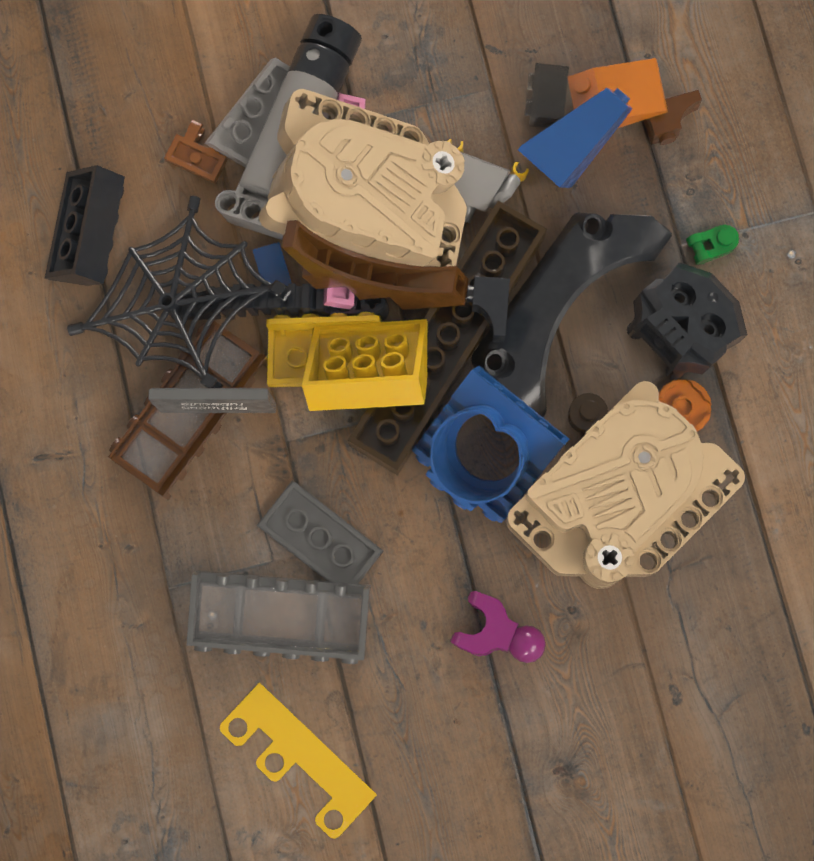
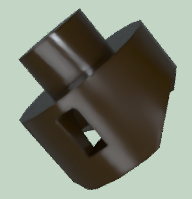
(586, 411)

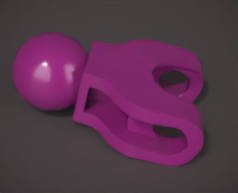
(500, 633)

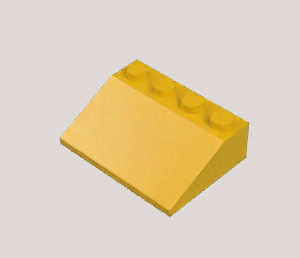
(367, 365)

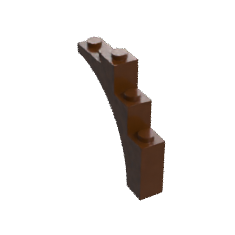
(369, 278)

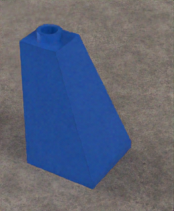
(575, 140)

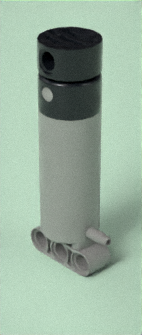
(317, 66)

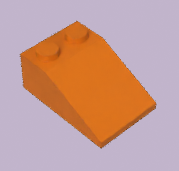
(636, 79)

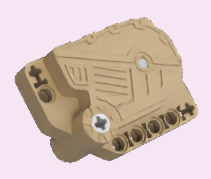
(366, 183)
(624, 491)

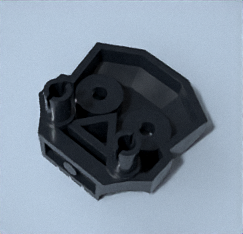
(677, 328)

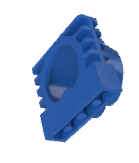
(535, 437)

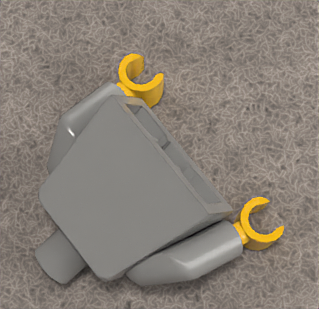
(486, 183)

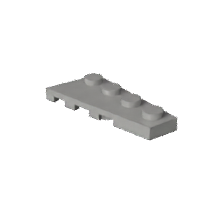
(243, 124)

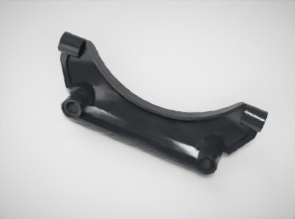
(555, 283)

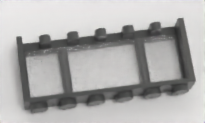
(278, 616)

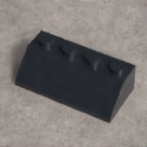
(85, 226)

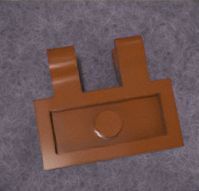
(193, 157)

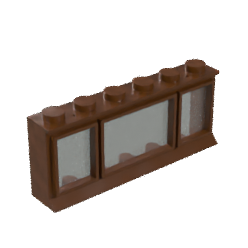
(164, 444)

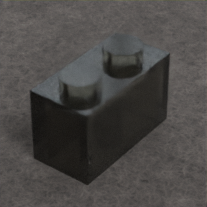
(548, 94)

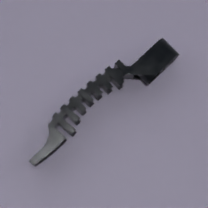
(301, 298)

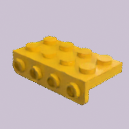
(291, 340)

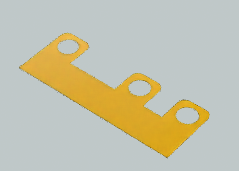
(301, 746)

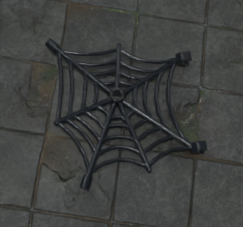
(172, 303)

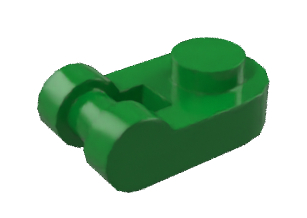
(722, 241)

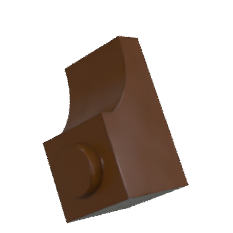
(667, 126)

